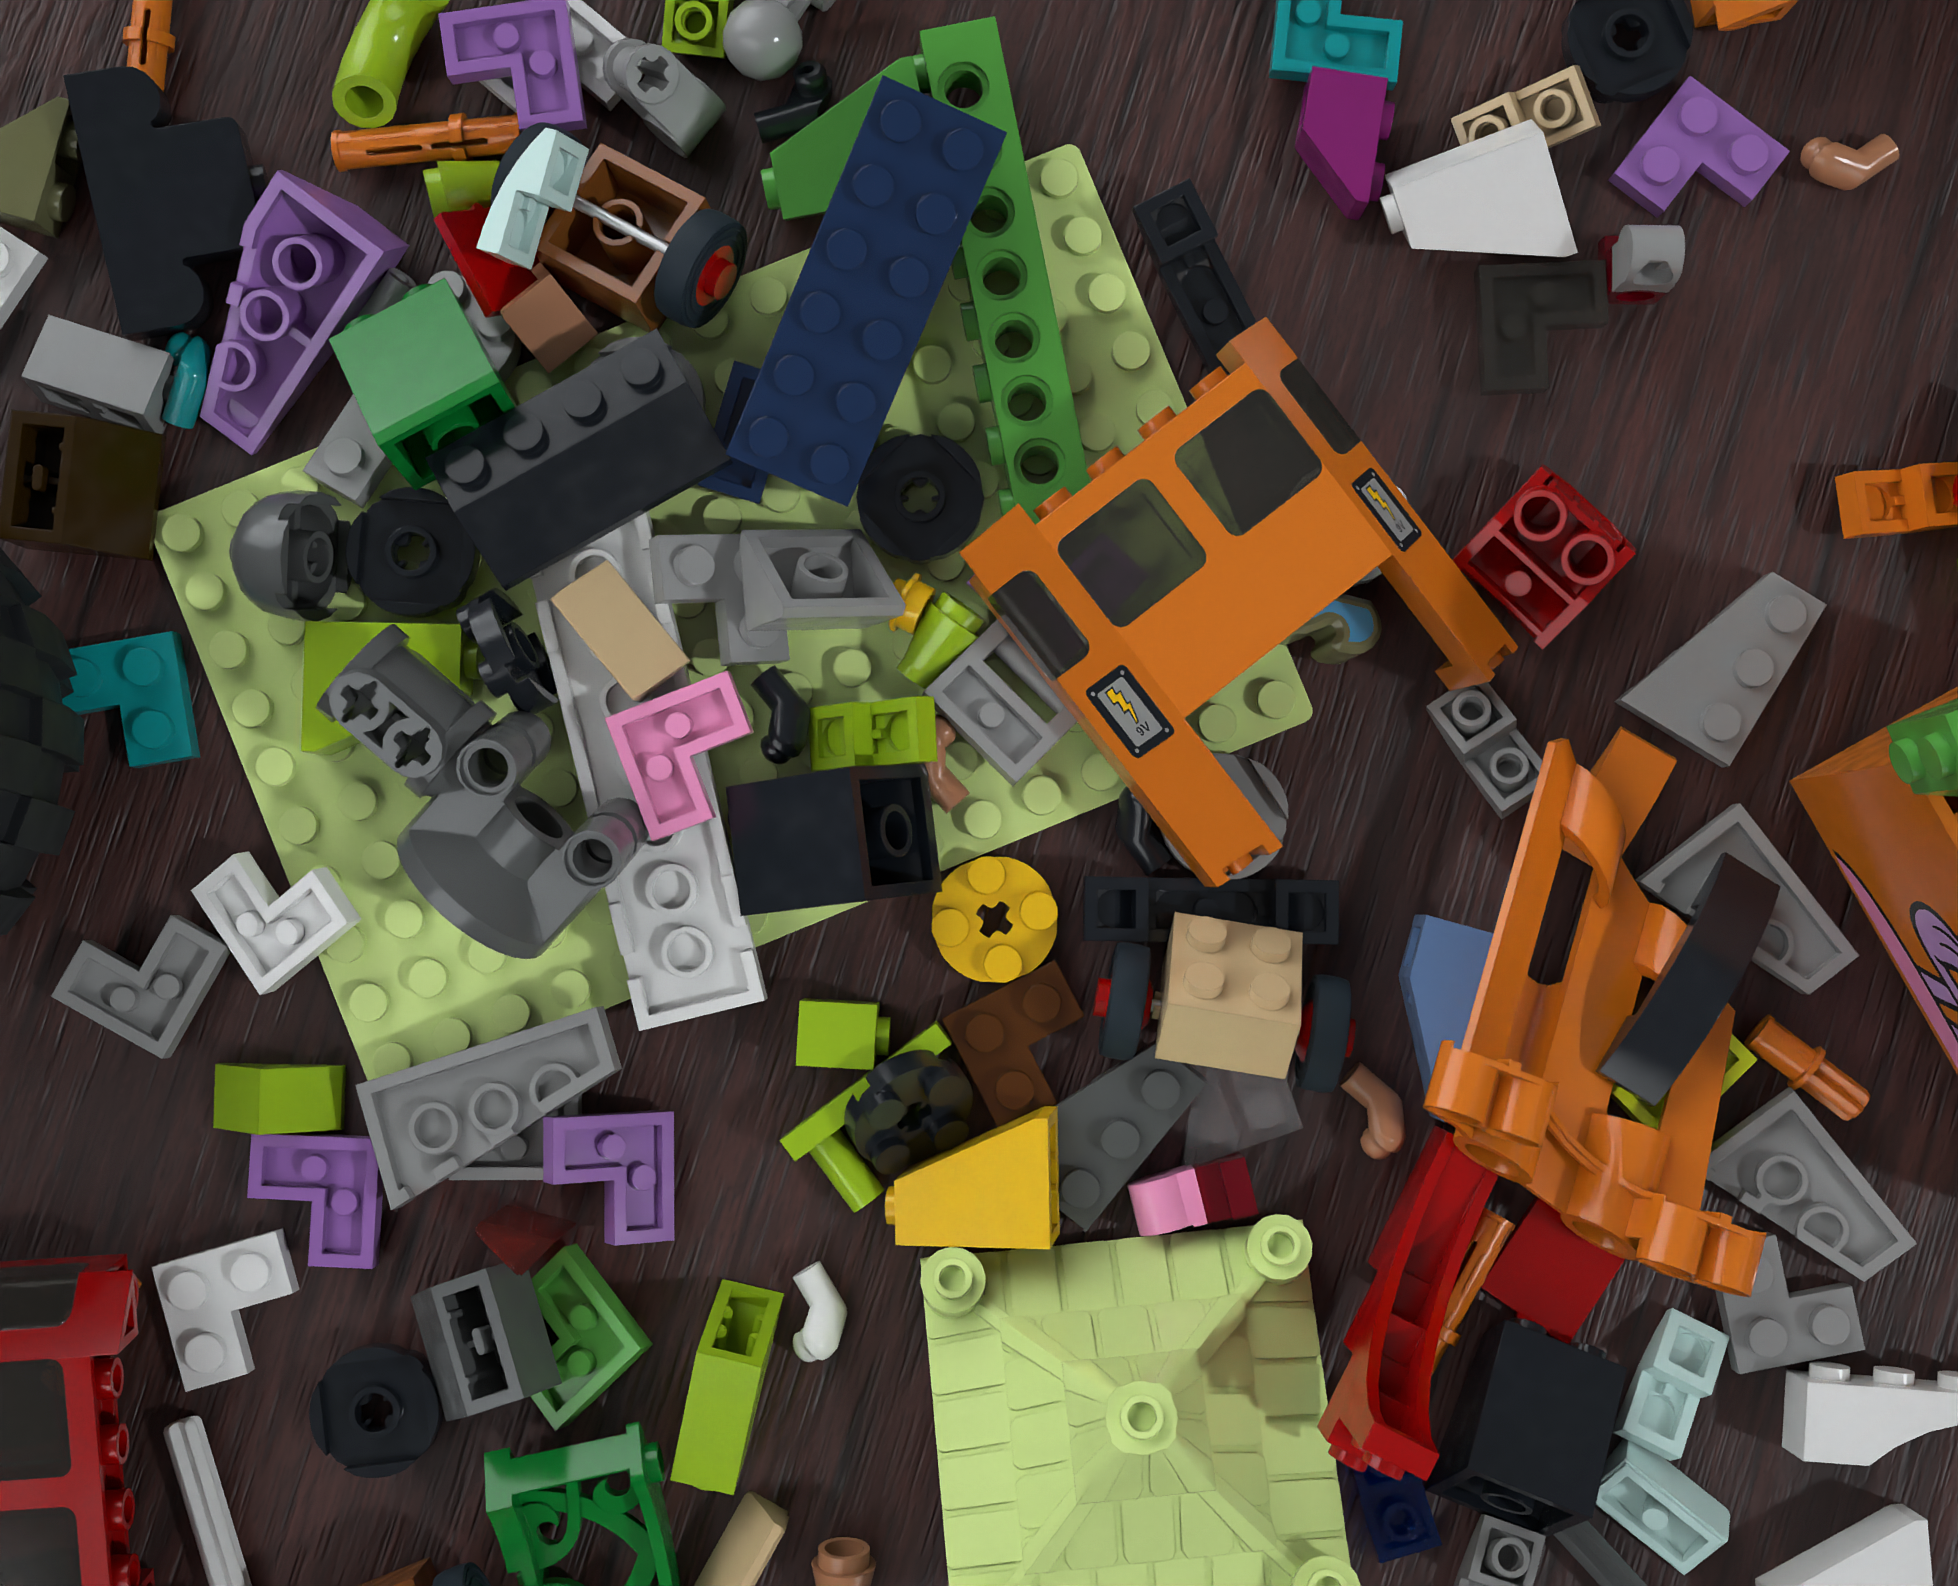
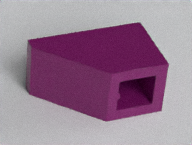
(1340, 133)

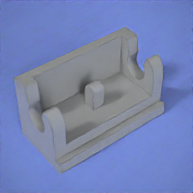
(100, 375)

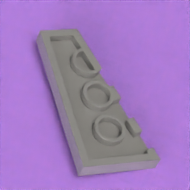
(467, 1103)

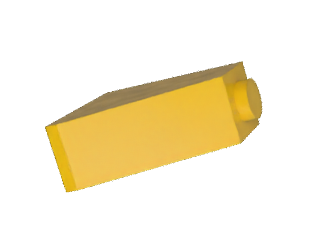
(984, 1191)

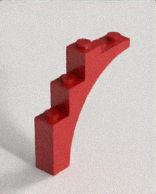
(1384, 1393)

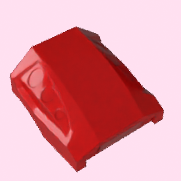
(1545, 555)

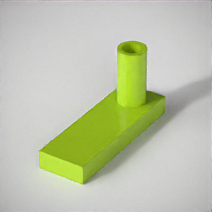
(829, 1146)

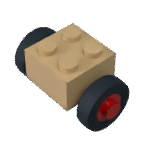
(1228, 1003)

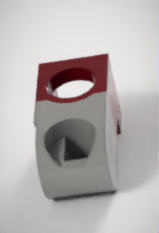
(1642, 262)

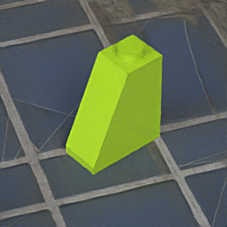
(334, 644)
(726, 1387)

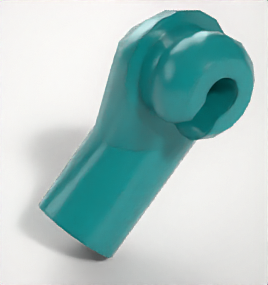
(190, 380)

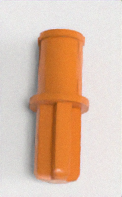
(1807, 1068)

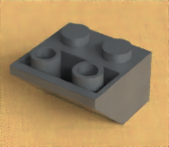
(485, 1340)

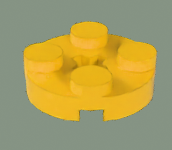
(1001, 955)

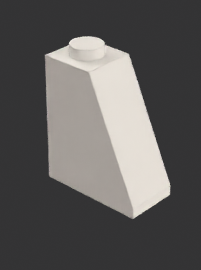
(1483, 198)
(1876, 1551)

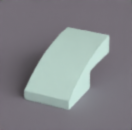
(540, 179)
(1669, 1382)

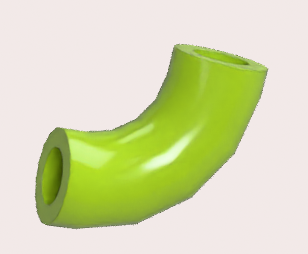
(380, 57)

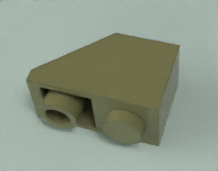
(39, 169)

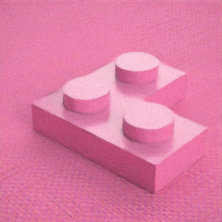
(659, 746)

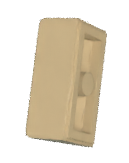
(620, 631)
(745, 1543)

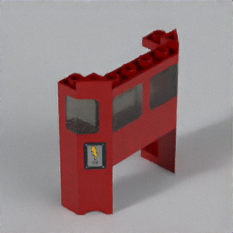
(60, 1423)

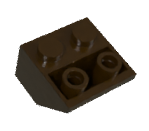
(81, 486)

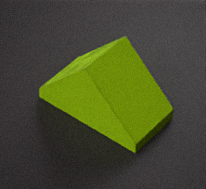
(279, 1097)

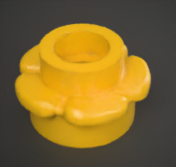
(916, 596)

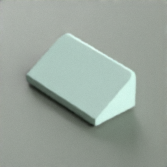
(1662, 1506)

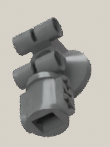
(482, 843)

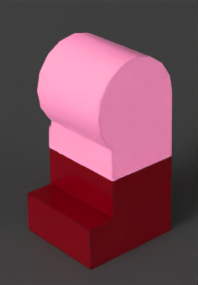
(1193, 1195)

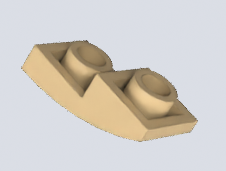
(1556, 104)

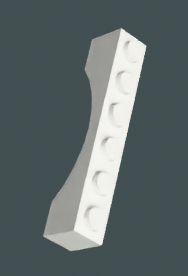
(1862, 1417)

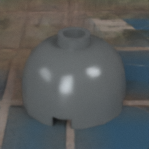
(292, 554)

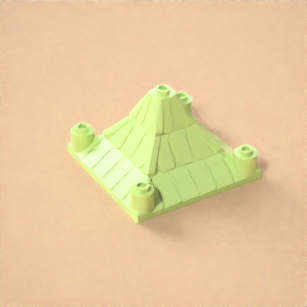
(1134, 1413)

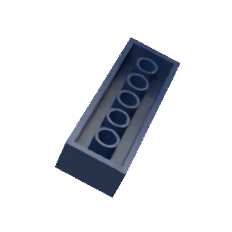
(866, 291)

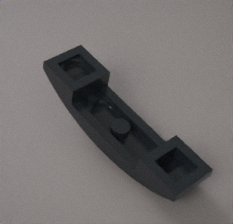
(1193, 270)
(1145, 906)
(1694, 981)

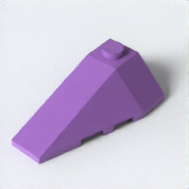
(298, 283)

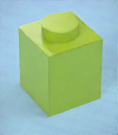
(841, 1034)

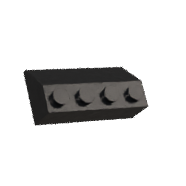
(579, 460)

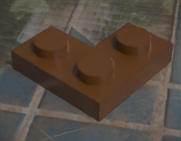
(996, 1037)

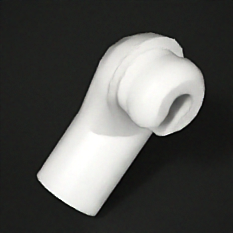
(825, 1317)

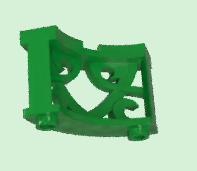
(523, 1496)

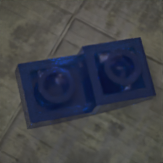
(1395, 1514)

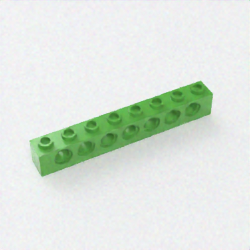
(973, 58)

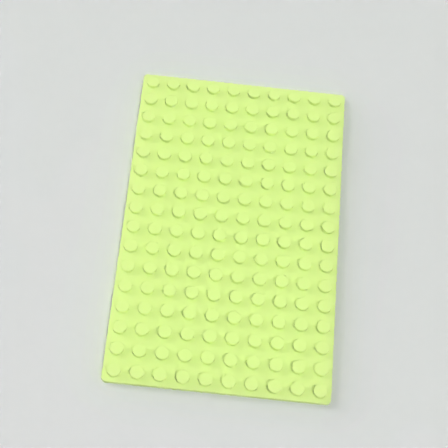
(427, 989)

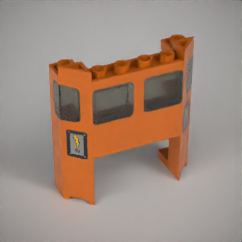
(1199, 566)

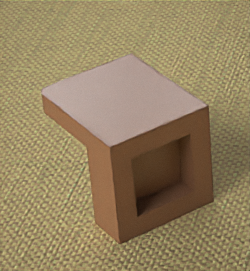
(547, 320)

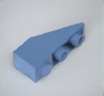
(1440, 984)

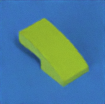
(873, 733)

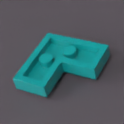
(1320, 36)
(148, 685)

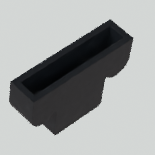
(160, 197)

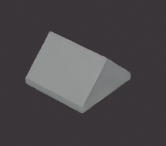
(814, 581)

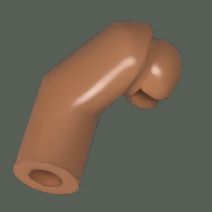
(1844, 166)
(944, 785)
(1384, 1112)

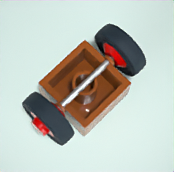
(637, 241)

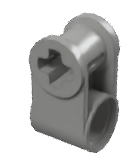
(668, 99)

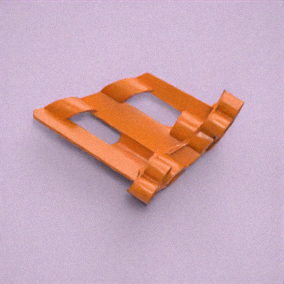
(1531, 1051)

